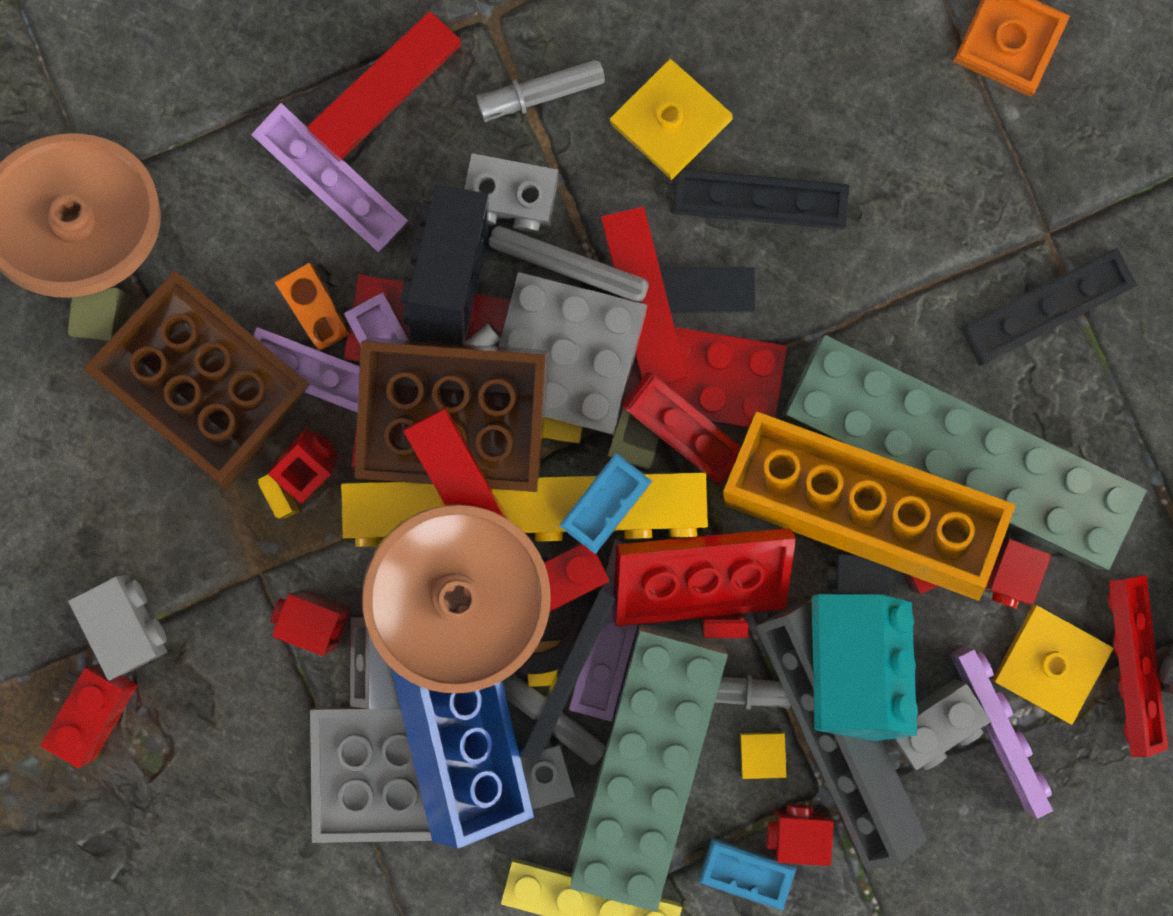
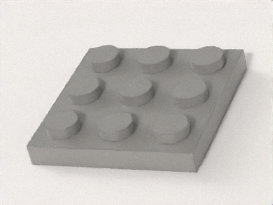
(589, 344)
(363, 777)

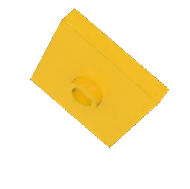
(671, 119)
(1052, 664)

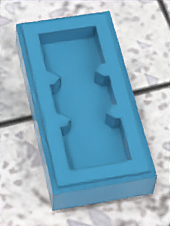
(605, 503)
(746, 874)

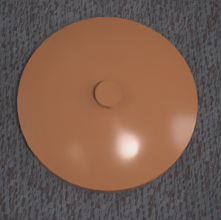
(75, 215)
(456, 598)

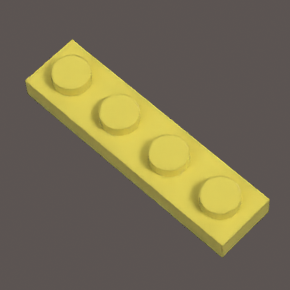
(549, 894)

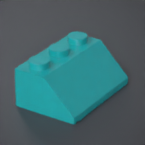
(864, 666)

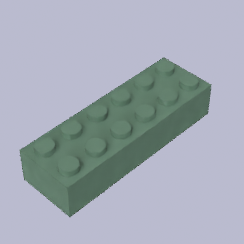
(648, 766)

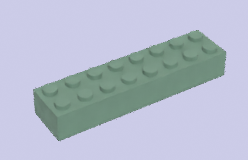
(898, 417)

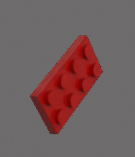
(702, 576)

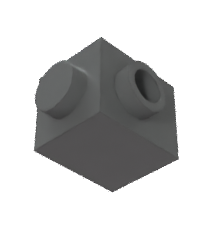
(548, 778)

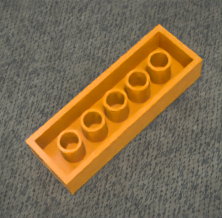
(868, 505)

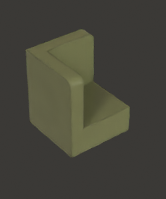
(98, 314)
(633, 442)

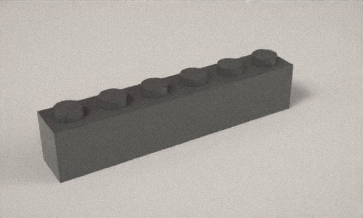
(853, 768)

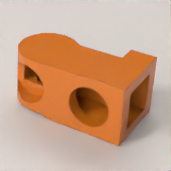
(313, 306)

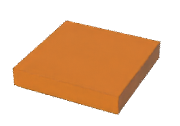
(1012, 42)

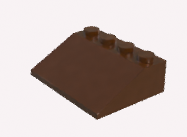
(198, 379)
(488, 390)

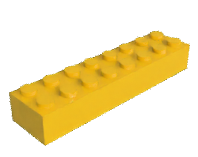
(668, 503)

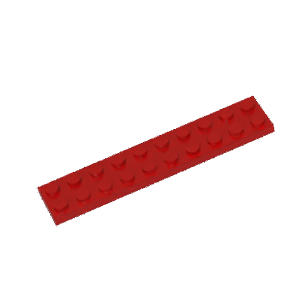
(724, 373)

